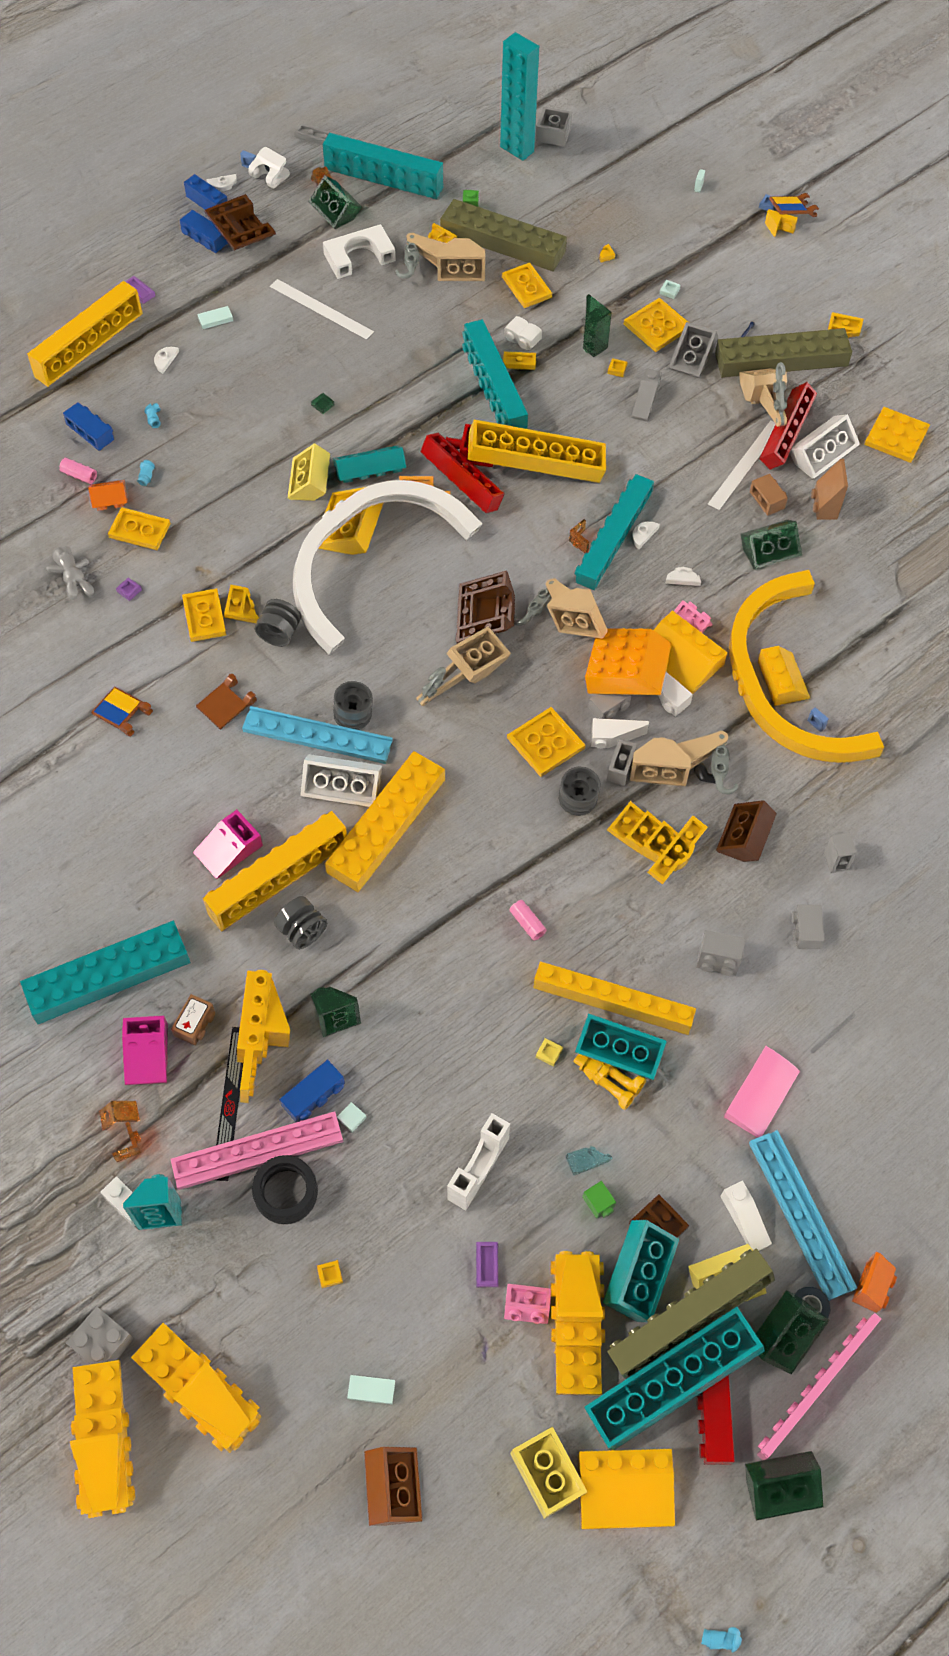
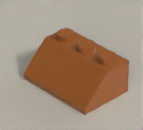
(393, 1486)

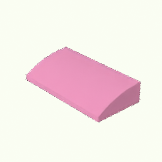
(762, 1092)

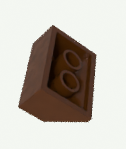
(747, 831)

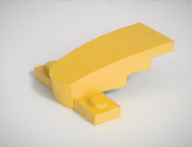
(657, 839)

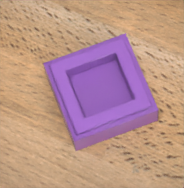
(128, 589)

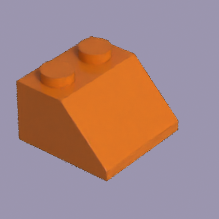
(108, 494)
(875, 1283)

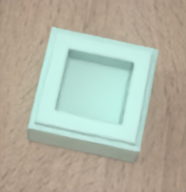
(699, 180)
(670, 289)
(351, 1117)

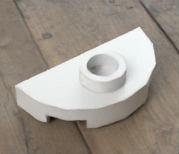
(223, 183)
(164, 358)
(643, 532)
(683, 576)

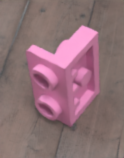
(692, 616)
(527, 1304)

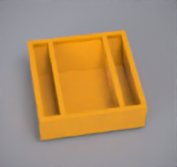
(628, 662)

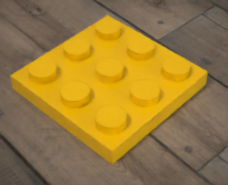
(656, 324)
(897, 434)
(546, 741)

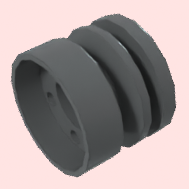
(277, 622)
(352, 705)
(579, 791)
(300, 922)

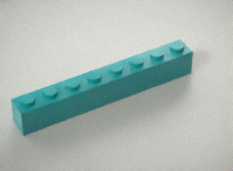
(614, 532)

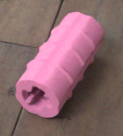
(78, 470)
(527, 920)

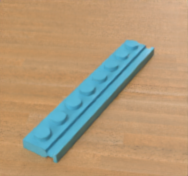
(317, 734)
(802, 1215)

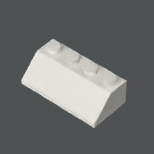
(825, 446)
(340, 780)

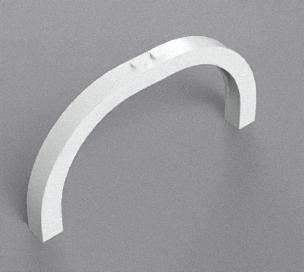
(398, 490)

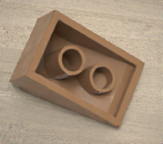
(830, 492)

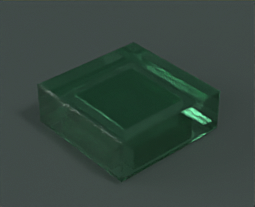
(322, 403)

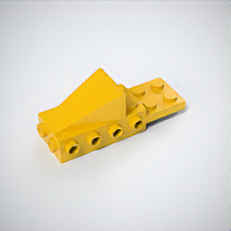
(261, 1026)
(577, 1322)
(198, 1389)
(101, 1440)

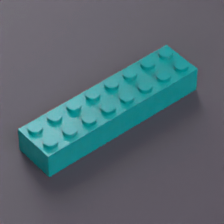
(519, 95)
(383, 165)
(493, 376)
(104, 972)
(674, 1379)

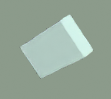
(215, 317)
(371, 1389)

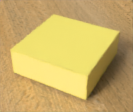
(549, 1052)

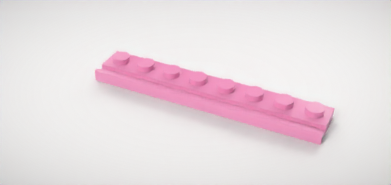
(255, 1150)
(811, 1393)

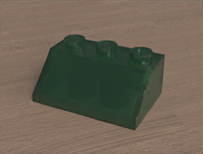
(334, 203)
(596, 327)
(772, 543)
(334, 1010)
(790, 1332)
(784, 1485)

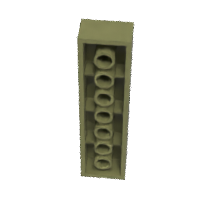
(505, 234)
(795, 350)
(692, 1313)

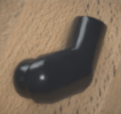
(702, 773)

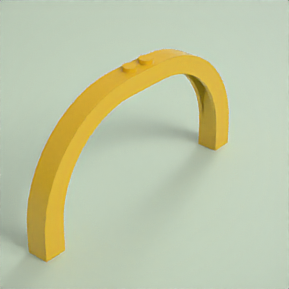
(789, 736)

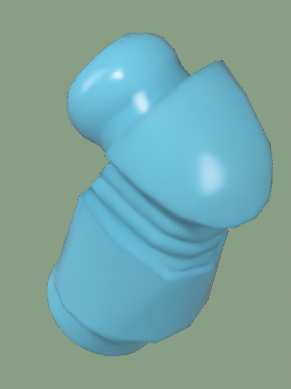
(152, 417)
(146, 472)
(722, 1640)

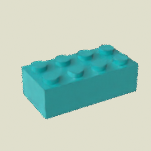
(641, 1270)

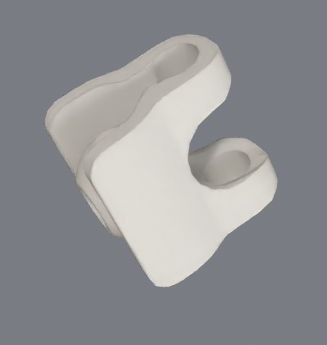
(269, 163)

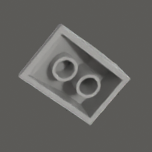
(694, 349)

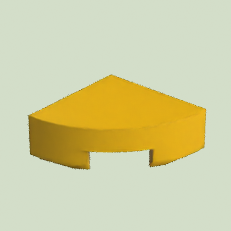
(606, 253)

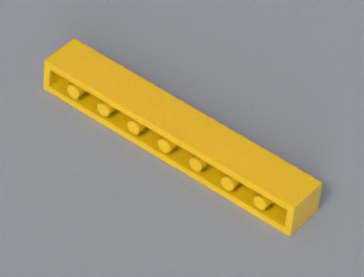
(614, 998)

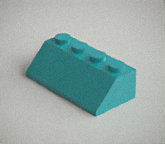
(369, 463)
(621, 1046)
(154, 1204)

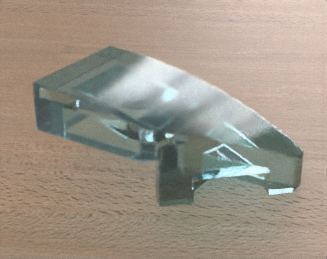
(586, 1159)

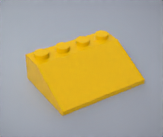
(357, 532)
(692, 654)
(627, 1488)

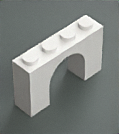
(372, 238)
(468, 1181)

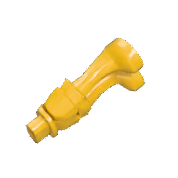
(598, 1072)

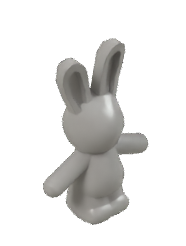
(71, 572)

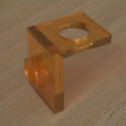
(577, 539)
(119, 1112)
(134, 1149)

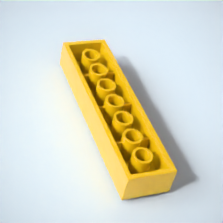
(85, 333)
(537, 451)
(385, 821)
(274, 871)

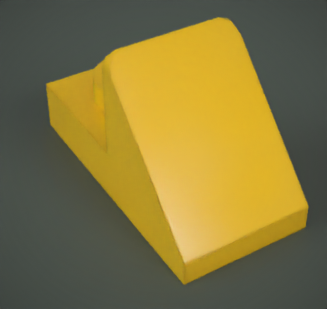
(777, 221)

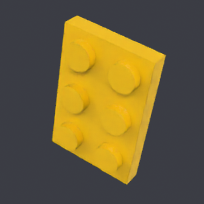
(527, 285)
(139, 528)
(204, 615)

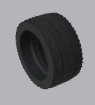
(271, 1168)

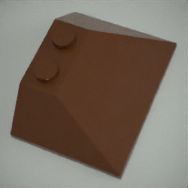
(238, 222)
(484, 604)

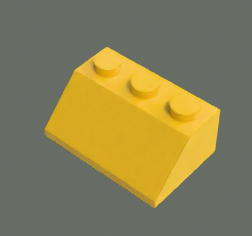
(782, 675)

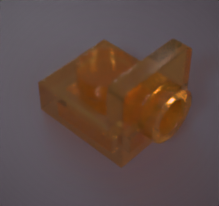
(319, 173)

